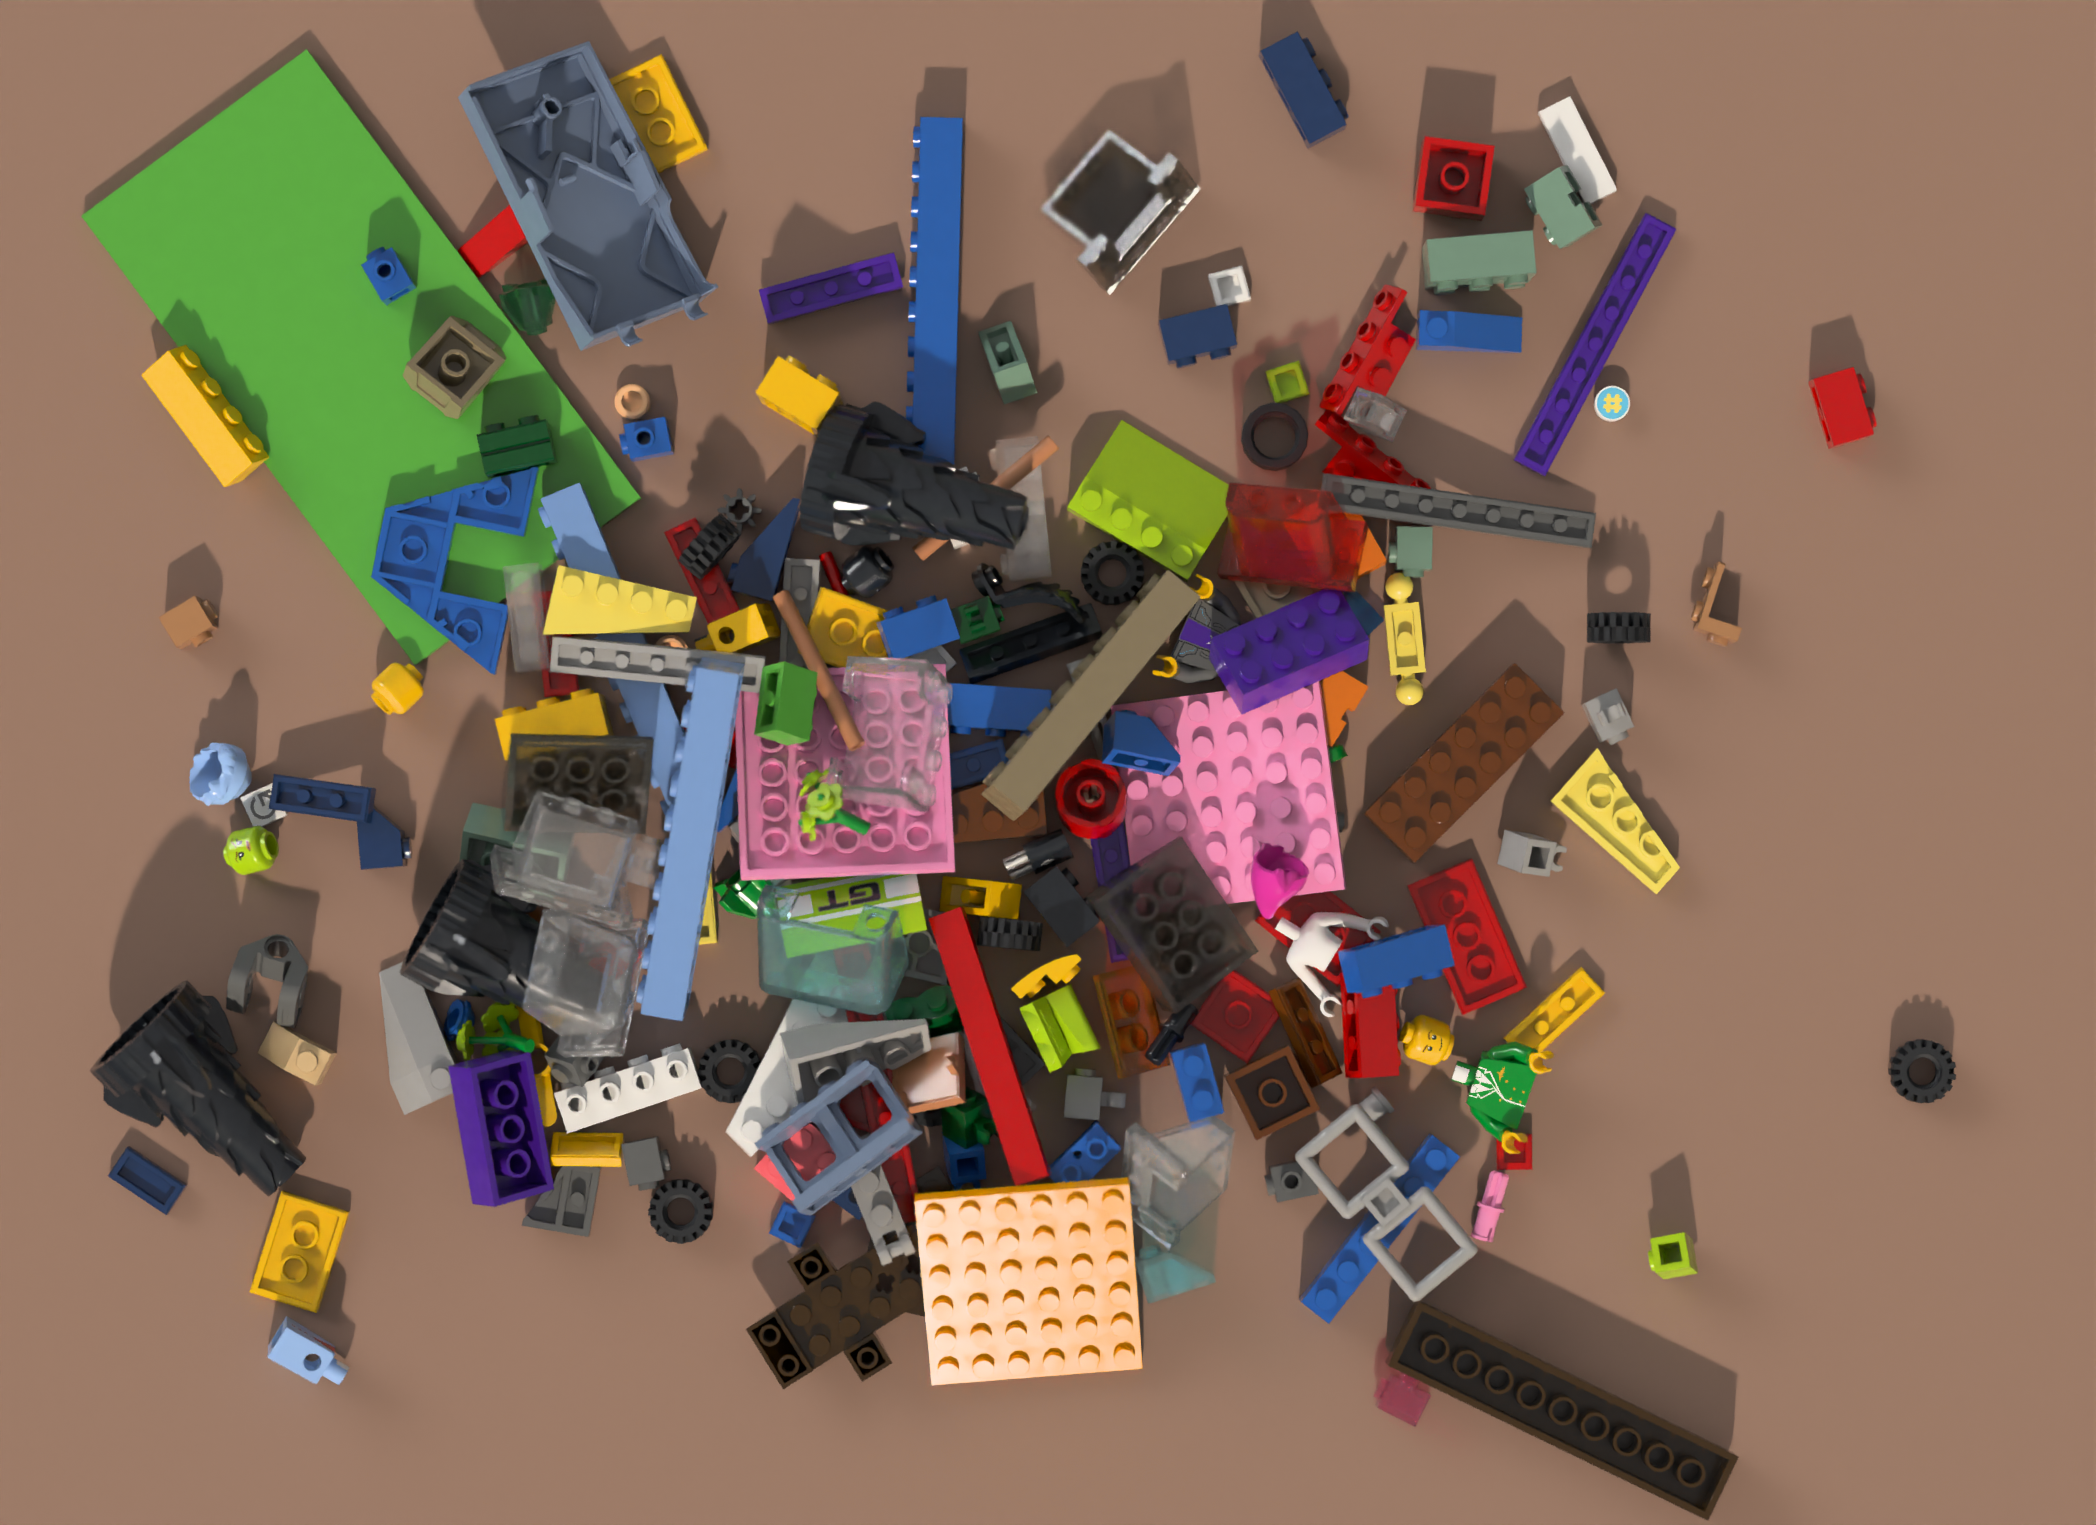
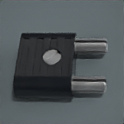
(1039, 855)

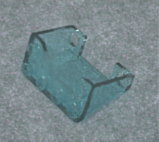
(829, 964)

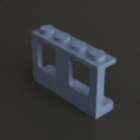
(853, 1155)

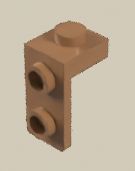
(1717, 631)

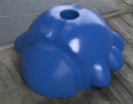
(457, 1015)

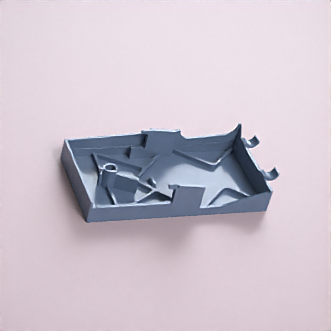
(585, 196)

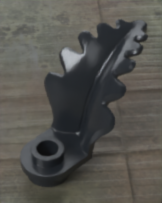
(989, 581)

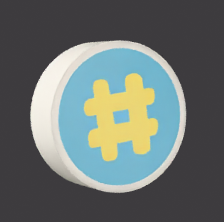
(1611, 403)

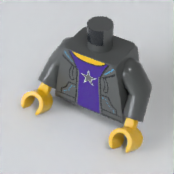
(1207, 619)

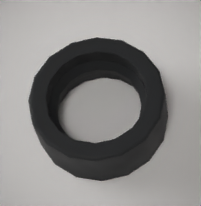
(1288, 414)

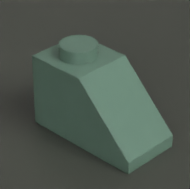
(1007, 362)

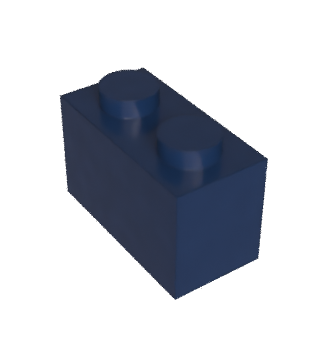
(1197, 336)

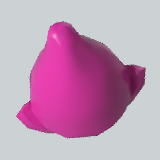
(1275, 878)

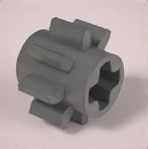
(732, 503)

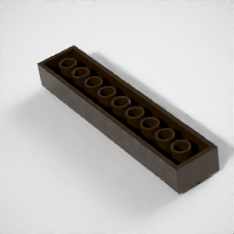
(1561, 1409)

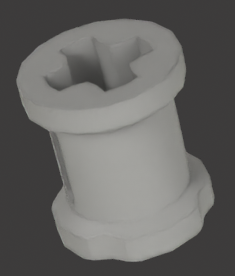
(1376, 1104)

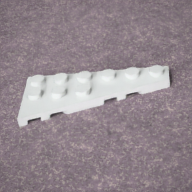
(771, 1091)

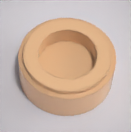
(632, 401)

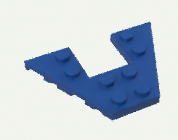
(417, 548)

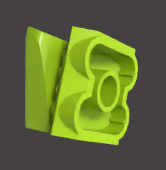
(1059, 1027)

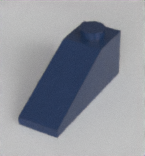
(764, 560)

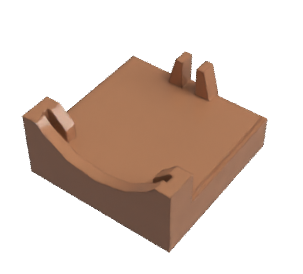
(934, 1077)

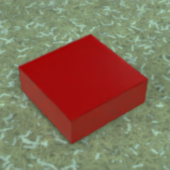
(1520, 1161)

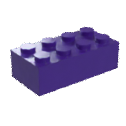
(1288, 649)
(501, 1128)

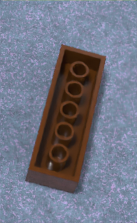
(1463, 762)

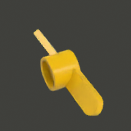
(531, 1029)

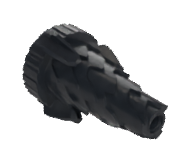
(877, 486)
(474, 939)
(183, 1068)

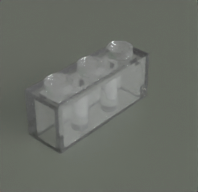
(527, 617)

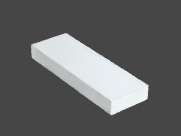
(1577, 150)

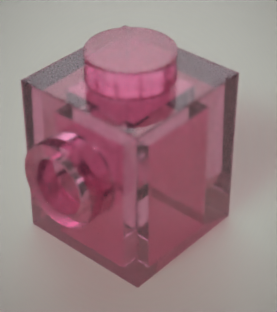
(1402, 1397)

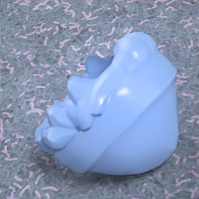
(219, 774)

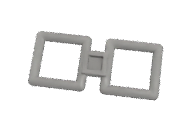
(1386, 1202)

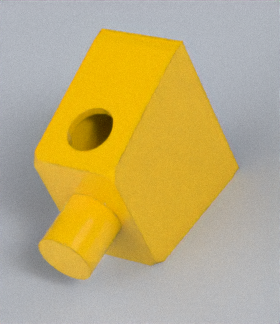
(750, 627)

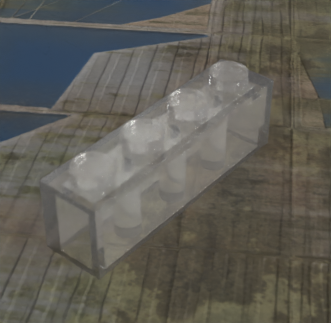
(1032, 554)

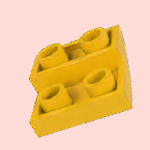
(1061, 968)

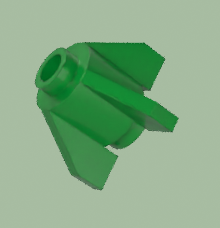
(740, 896)

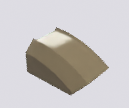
(454, 366)

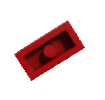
(1842, 407)

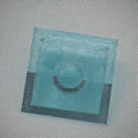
(1169, 1273)

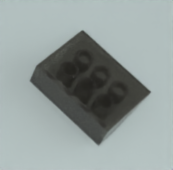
(590, 768)
(1172, 925)

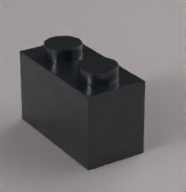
(1062, 905)

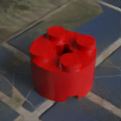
(1078, 785)

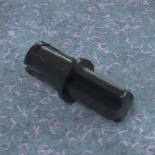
(1170, 1033)

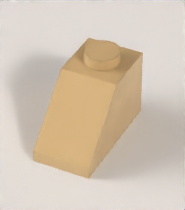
(297, 1054)

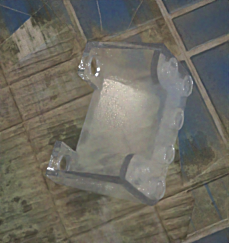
(902, 721)

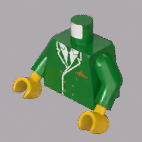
(1502, 1088)

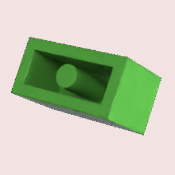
(786, 703)

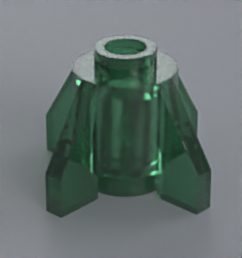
(529, 305)

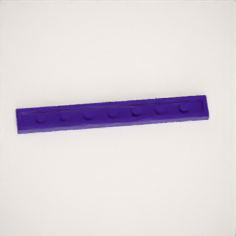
(1595, 344)

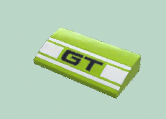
(840, 901)

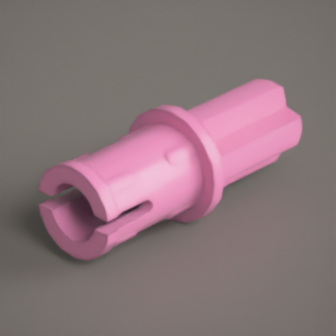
(1490, 1207)

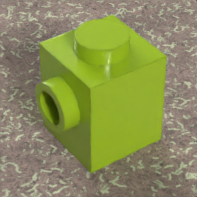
(1673, 1256)

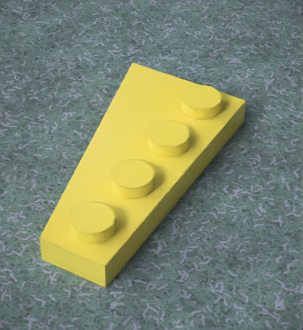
(607, 605)
(1610, 817)

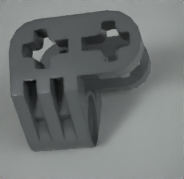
(260, 958)

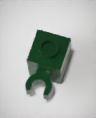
(977, 619)
(970, 1121)

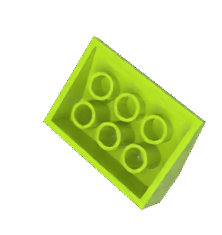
(1152, 501)

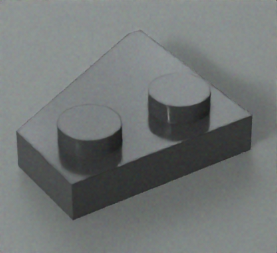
(570, 1204)

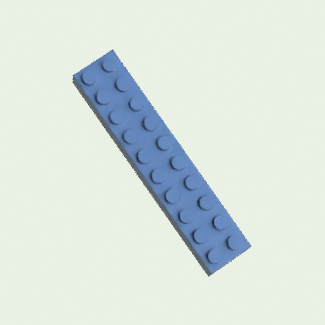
(692, 838)

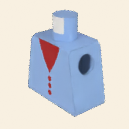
(295, 1342)

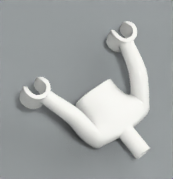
(1317, 945)

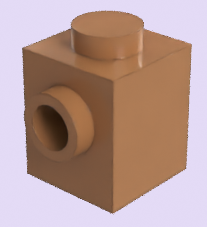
(190, 622)

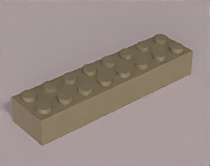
(1086, 700)

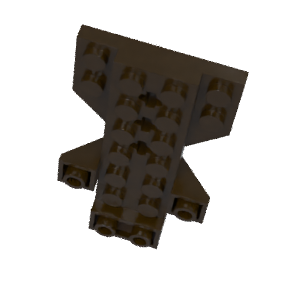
(842, 1306)

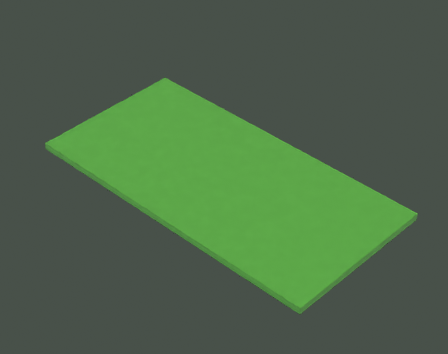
(254, 262)

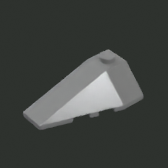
(414, 1042)
(826, 1050)

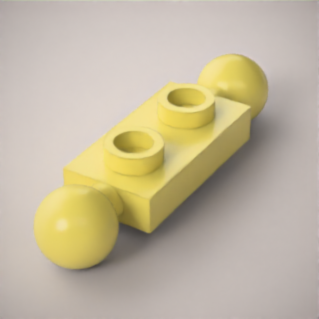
(1404, 639)

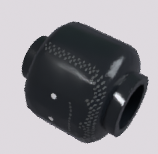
(867, 571)

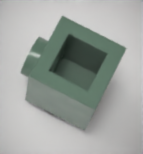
(1412, 550)

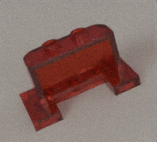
(1290, 538)

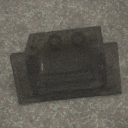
(1118, 206)

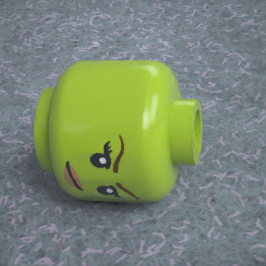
(251, 850)

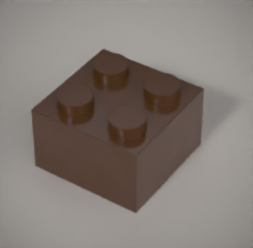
(1271, 1092)

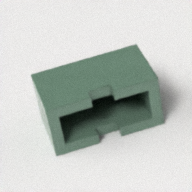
(1560, 207)

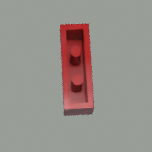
(1370, 1033)

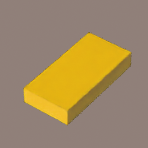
(586, 1149)

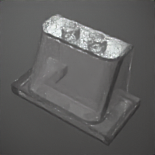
(569, 860)
(585, 981)
(1176, 1174)

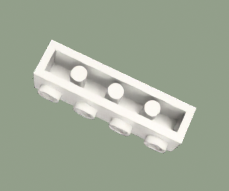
(629, 1089)

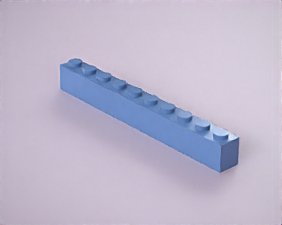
(644, 702)

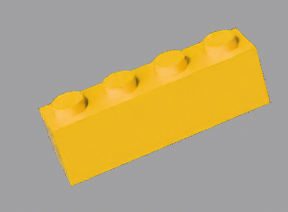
(205, 415)

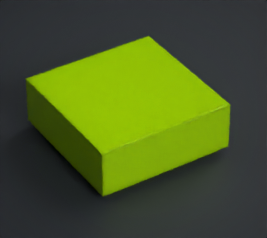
(1287, 382)

